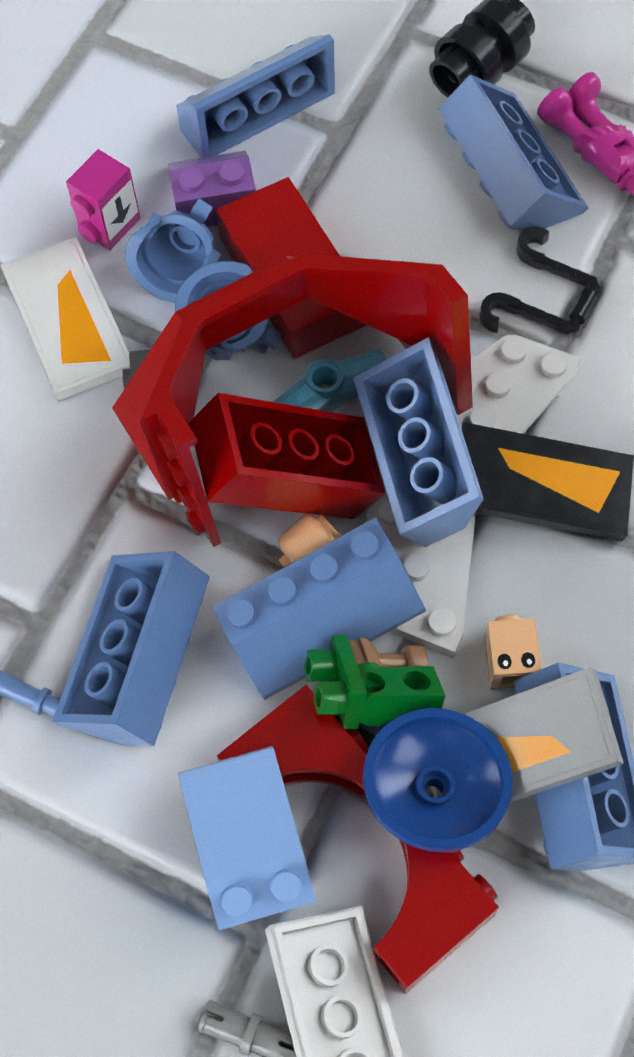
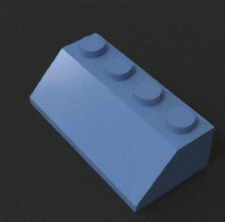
(259, 96)
(510, 156)
(419, 444)
(339, 589)
(133, 648)
(591, 818)

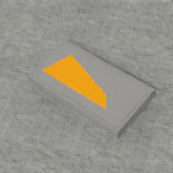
(553, 733)

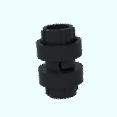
(484, 45)

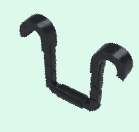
(540, 261)

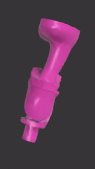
(604, 144)

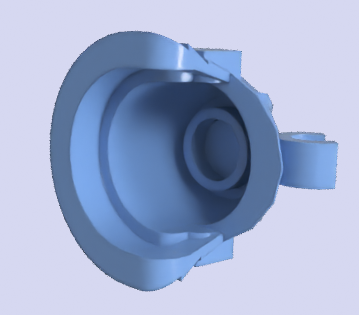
(170, 250)
(212, 278)

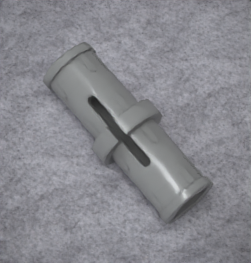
(245, 1032)

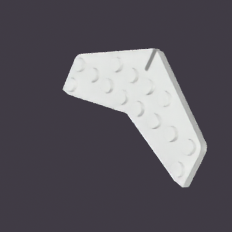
(509, 392)

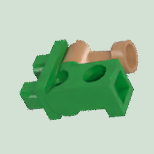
(370, 684)

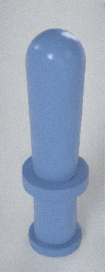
(26, 694)

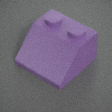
(211, 179)

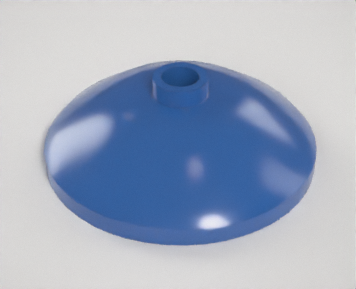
(442, 752)

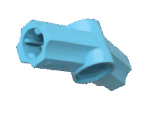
(327, 371)

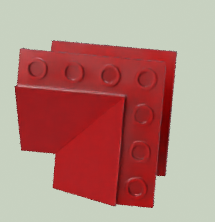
(389, 295)

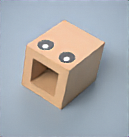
(511, 650)

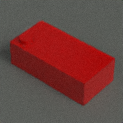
(277, 225)
(285, 457)

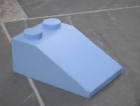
(246, 838)

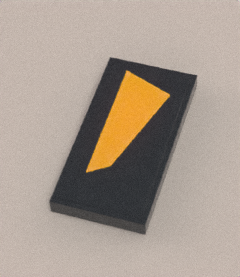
(551, 482)

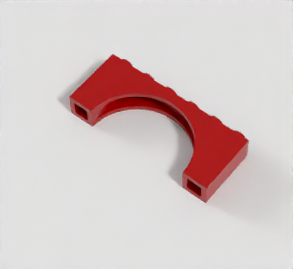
(441, 896)

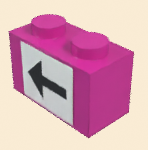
(103, 199)

